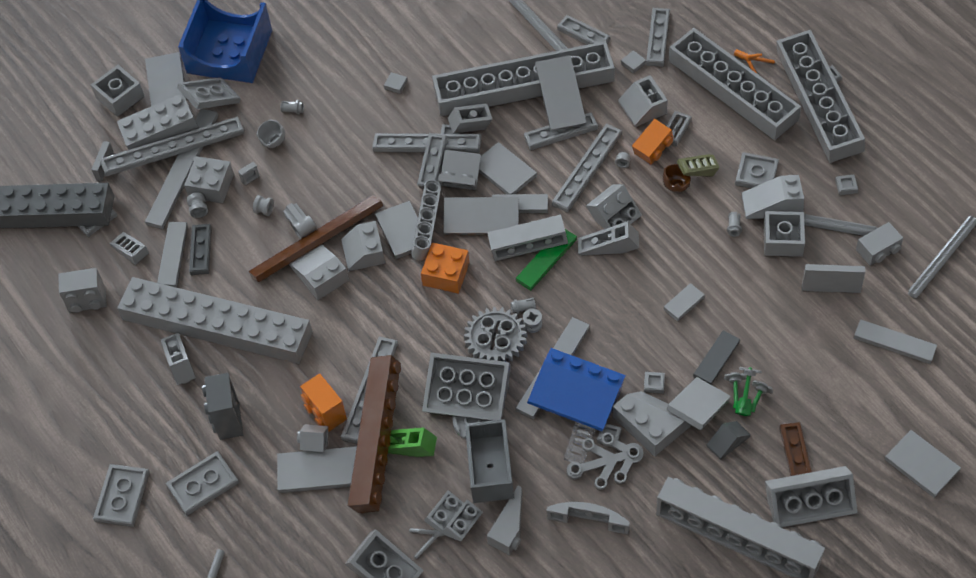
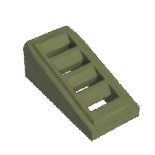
(700, 165)

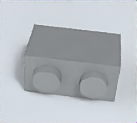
(470, 118)
(879, 244)

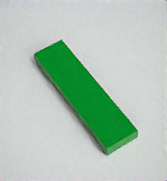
(543, 262)

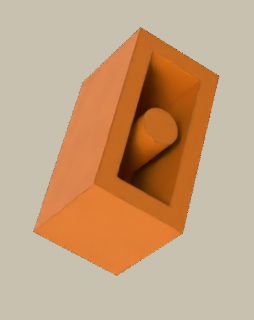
(653, 141)

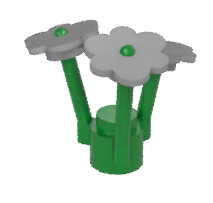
(744, 406)

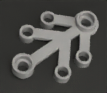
(608, 460)

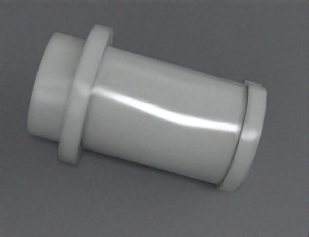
(297, 107)
(734, 228)
(522, 305)

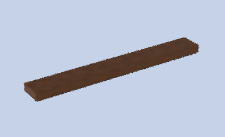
(315, 238)

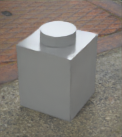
(313, 438)

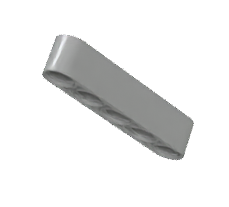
(426, 220)

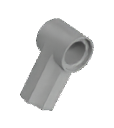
(302, 224)

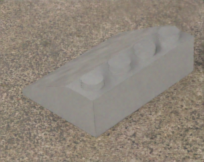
(466, 387)

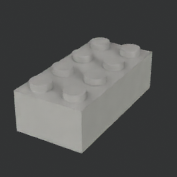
(158, 122)

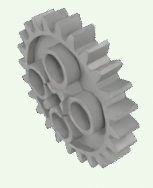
(513, 338)

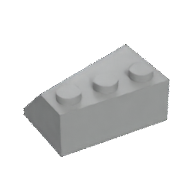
(649, 421)

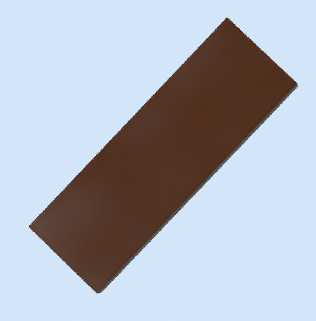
(795, 449)

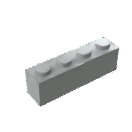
(527, 237)

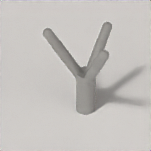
(435, 533)

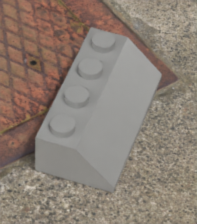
(811, 496)

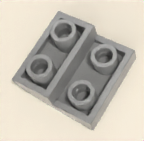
(453, 516)

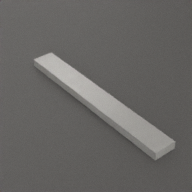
(171, 146)
(177, 177)

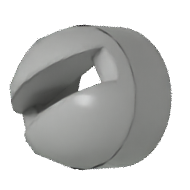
(623, 160)

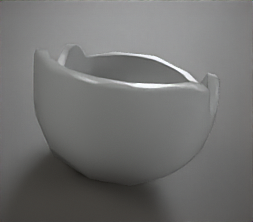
(271, 134)

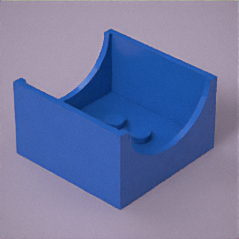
(224, 42)

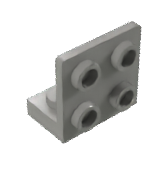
(460, 170)

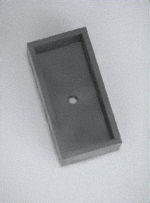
(489, 447)

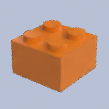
(445, 268)
(323, 402)

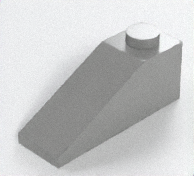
(612, 240)
(177, 359)
(506, 529)

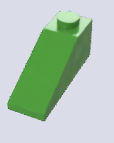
(412, 442)

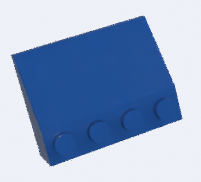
(576, 389)

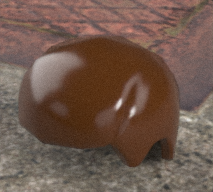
(674, 179)

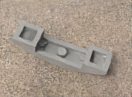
(562, 511)

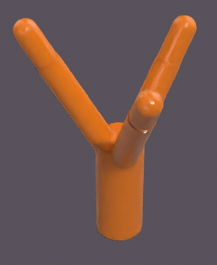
(748, 57)

